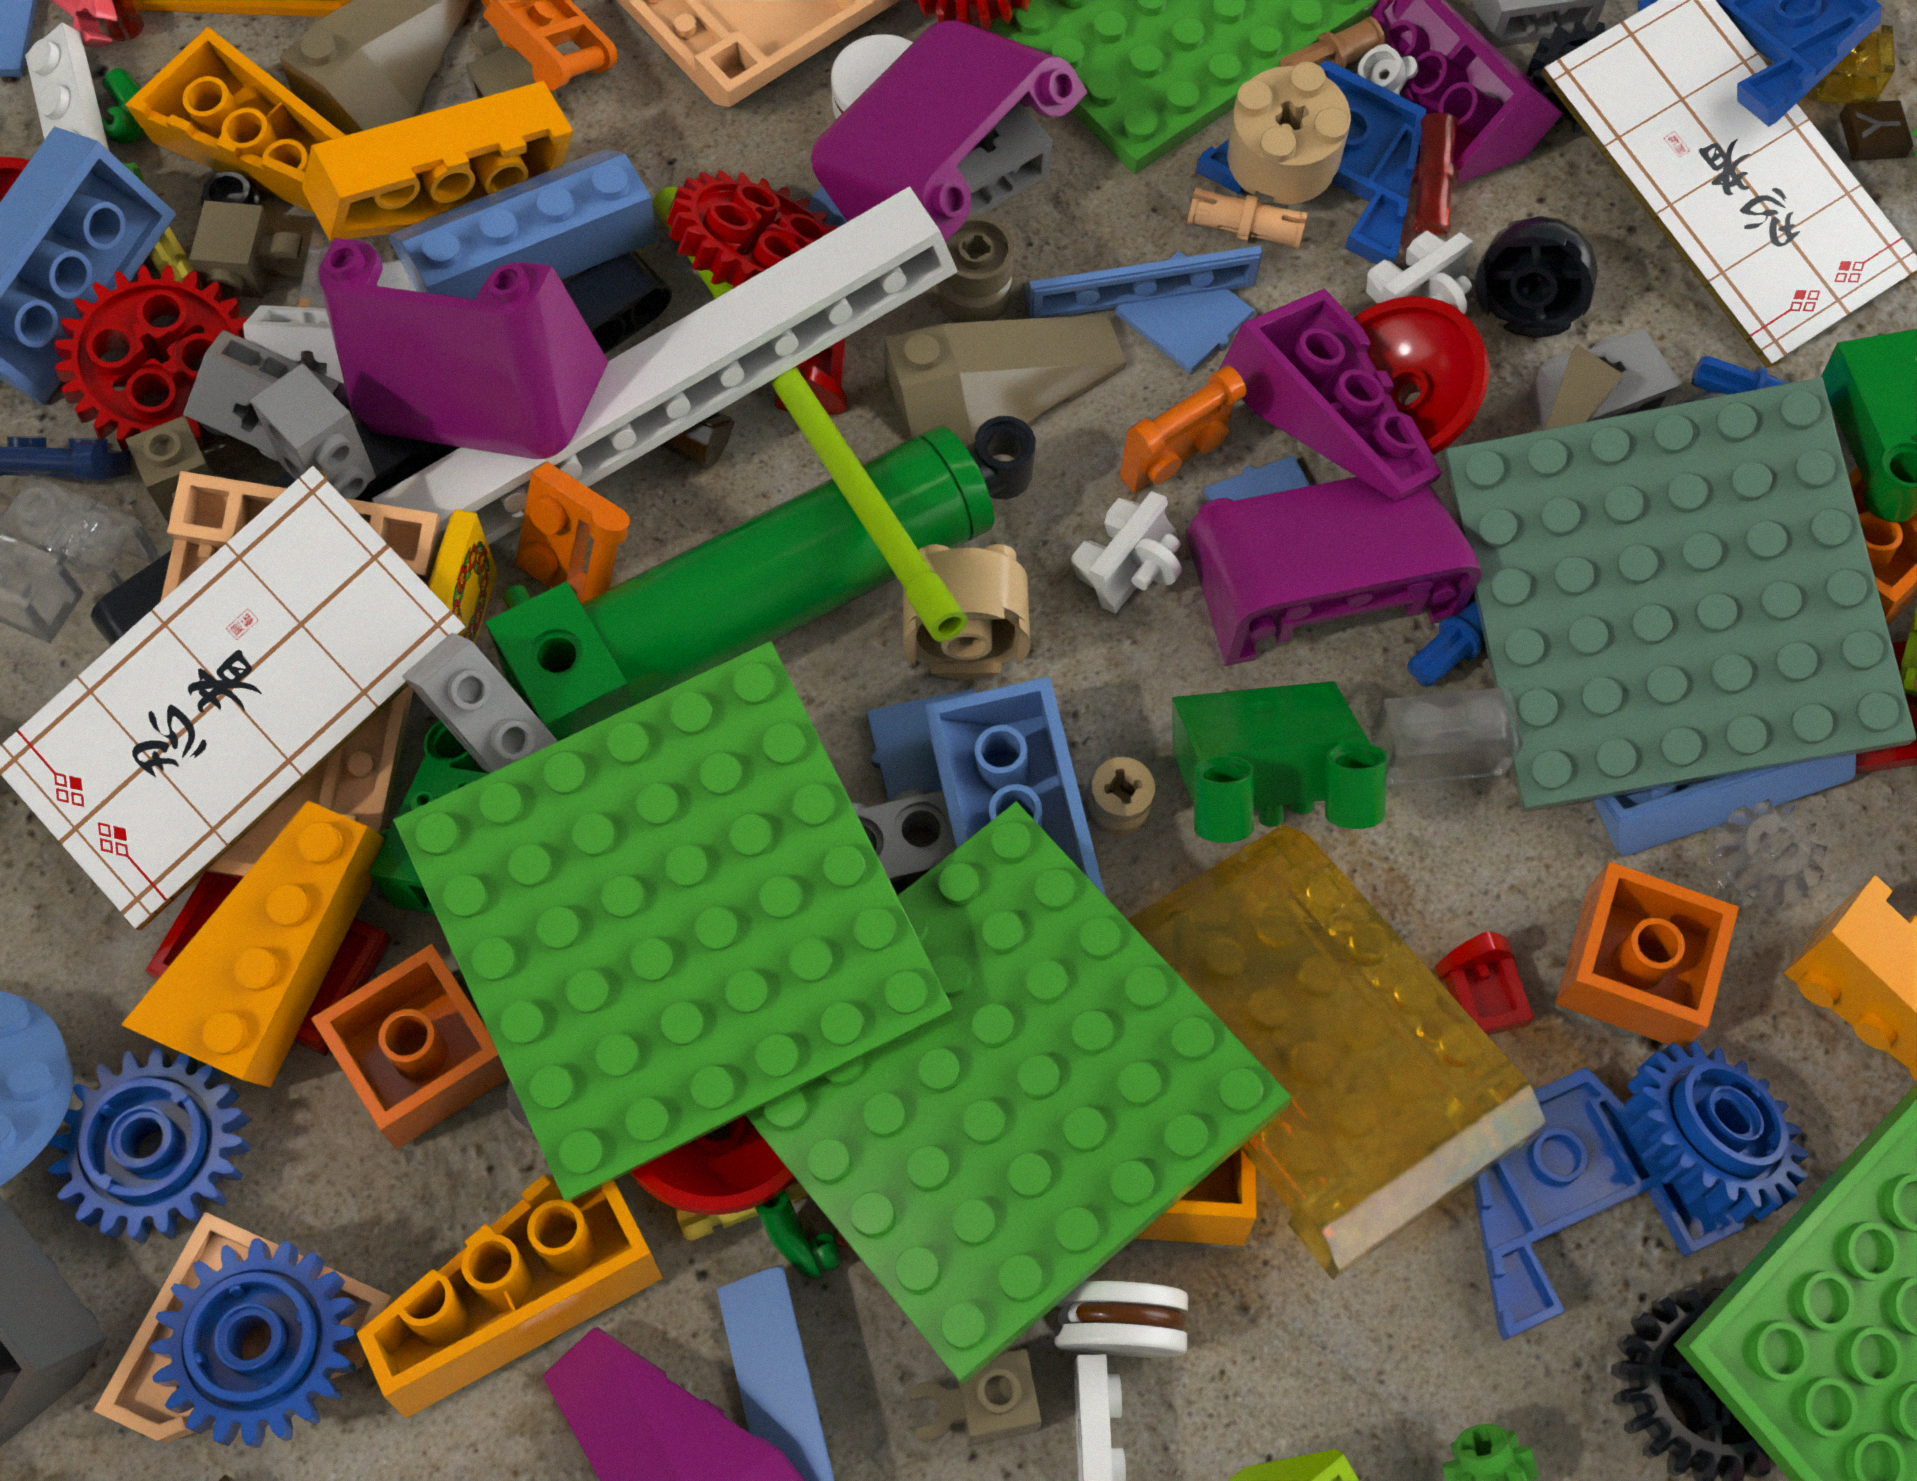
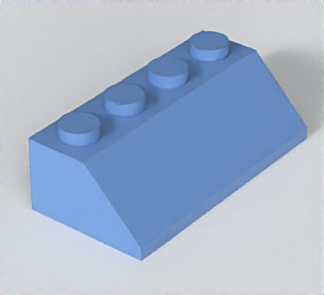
(557, 219)
(61, 229)
(1008, 750)

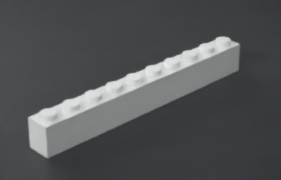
(707, 360)

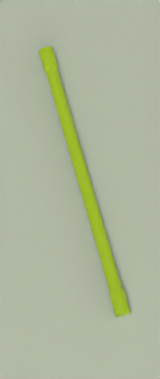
(923, 587)

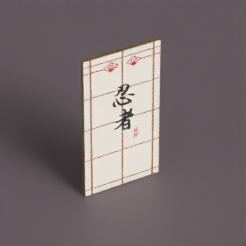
(1748, 206)
(225, 697)

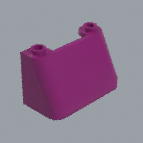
(931, 114)
(462, 371)
(1325, 558)

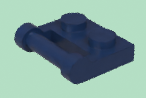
(83, 459)

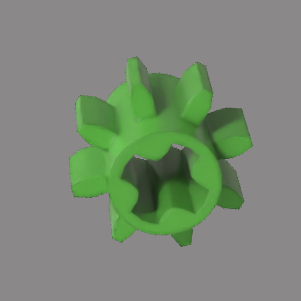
(1489, 1454)

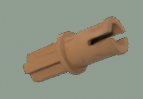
(1340, 47)

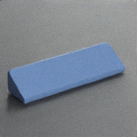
(1142, 283)
(1672, 812)
(774, 1370)

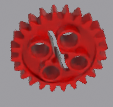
(740, 225)
(123, 321)

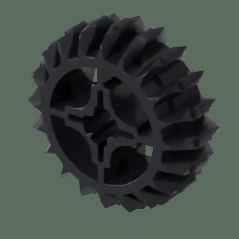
(1699, 1442)

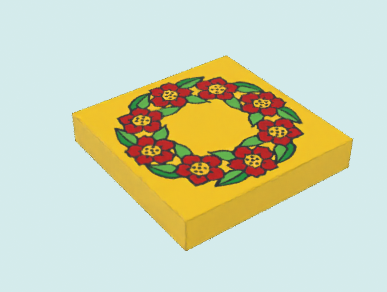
(464, 571)

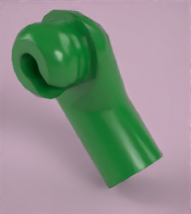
(123, 125)
(789, 1238)

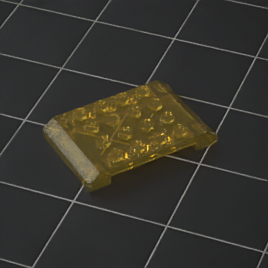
(1382, 1064)

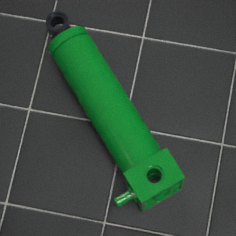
(748, 583)

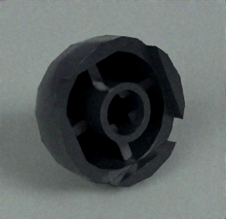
(1537, 276)

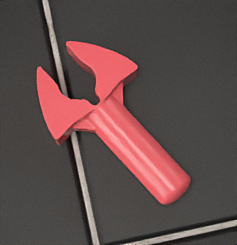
(85, 19)

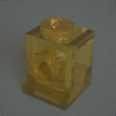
(1861, 73)

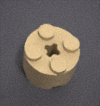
(1288, 133)
(994, 598)

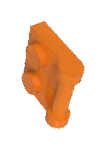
(539, 26)
(1195, 424)
(557, 531)

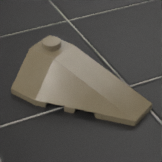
(373, 59)
(996, 368)

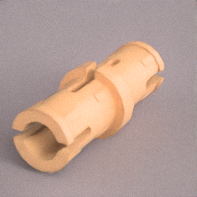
(1247, 218)

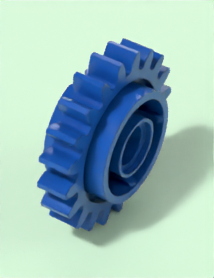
(1716, 1131)
(173, 1180)
(211, 1335)

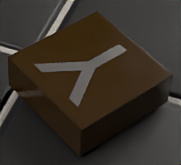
(1876, 130)

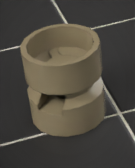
(984, 264)

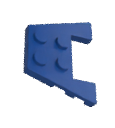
(1800, 39)
(1374, 163)
(1564, 1176)

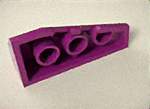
(1469, 78)
(1316, 382)
(648, 1427)

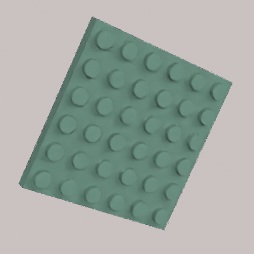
(1678, 595)

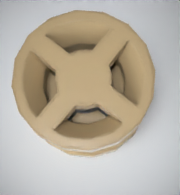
(1118, 811)

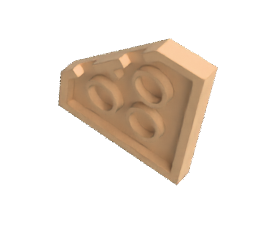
(140, 1402)

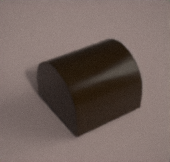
(704, 440)

